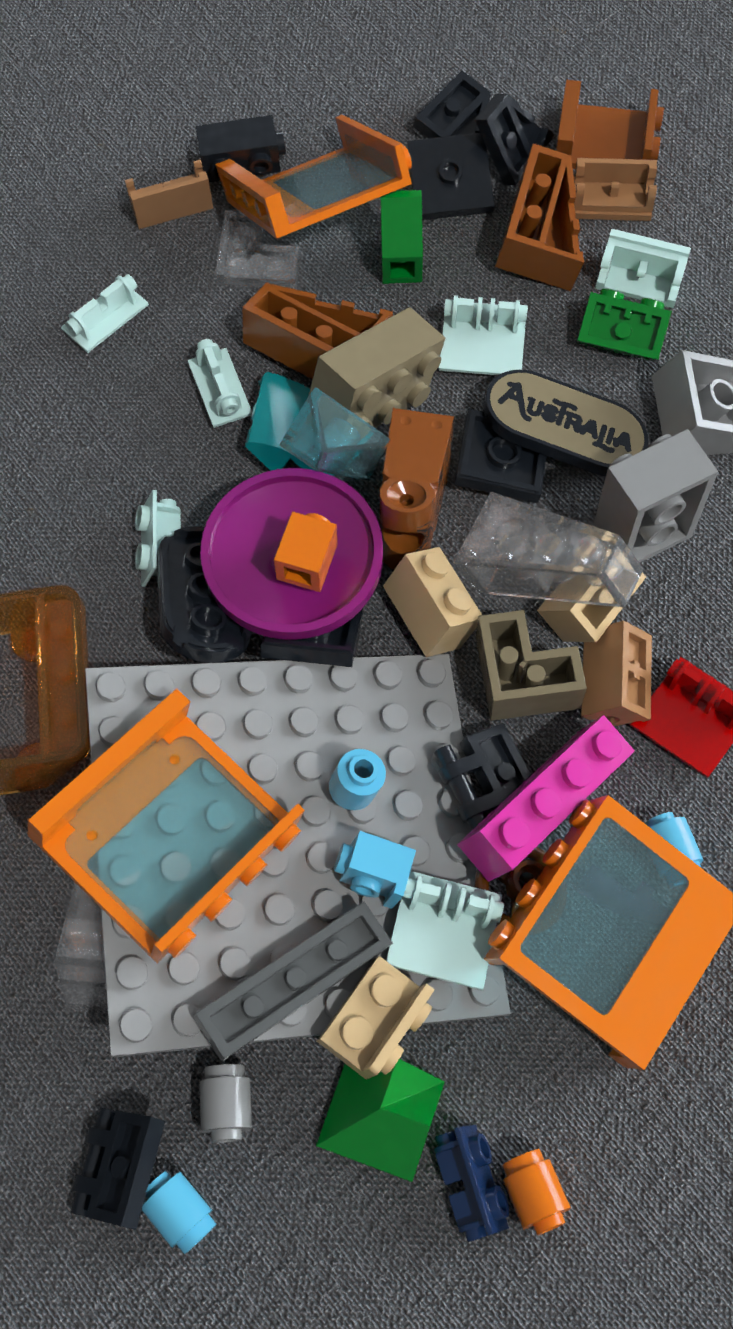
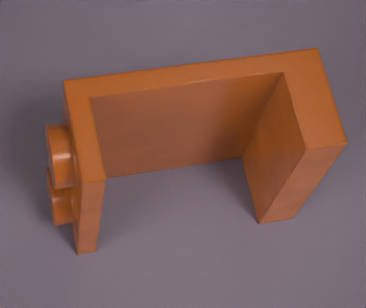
(608, 131)

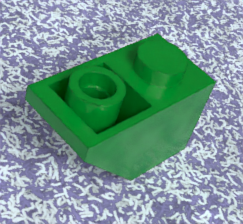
(402, 237)

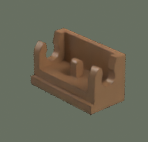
(615, 189)
(171, 198)
(618, 675)

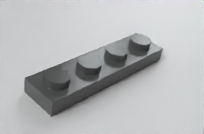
(292, 981)

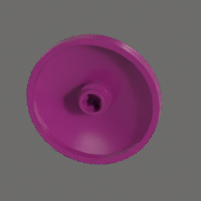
(245, 537)

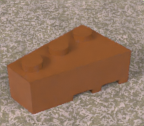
(542, 223)
(299, 328)

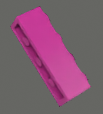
(545, 799)

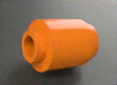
(535, 1192)

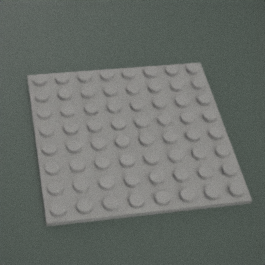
(288, 734)

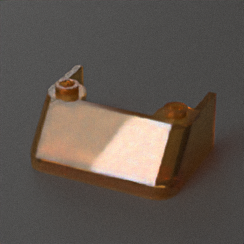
(51, 630)

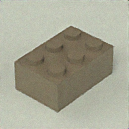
(382, 367)

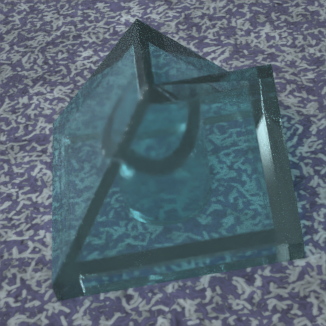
(334, 439)

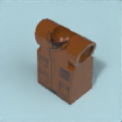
(413, 481)

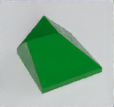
(382, 1118)

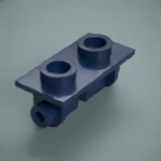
(481, 1202)

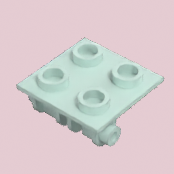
(483, 336)
(444, 930)

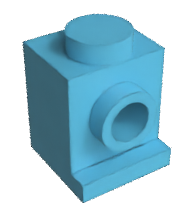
(375, 867)

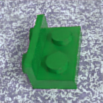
(624, 325)

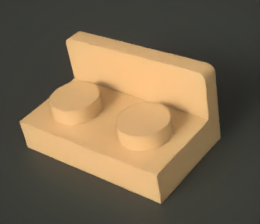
(376, 1019)

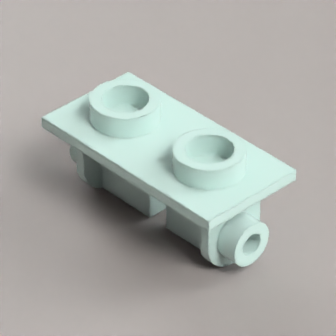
(106, 314)
(218, 384)
(155, 523)

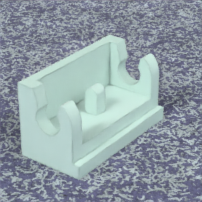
(642, 267)

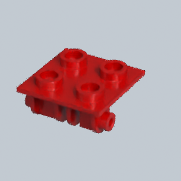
(691, 717)

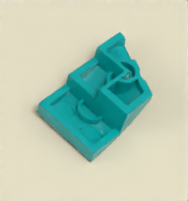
(271, 418)

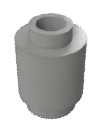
(225, 1103)

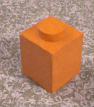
(306, 551)

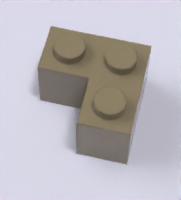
(523, 680)

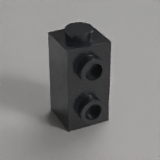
(245, 141)

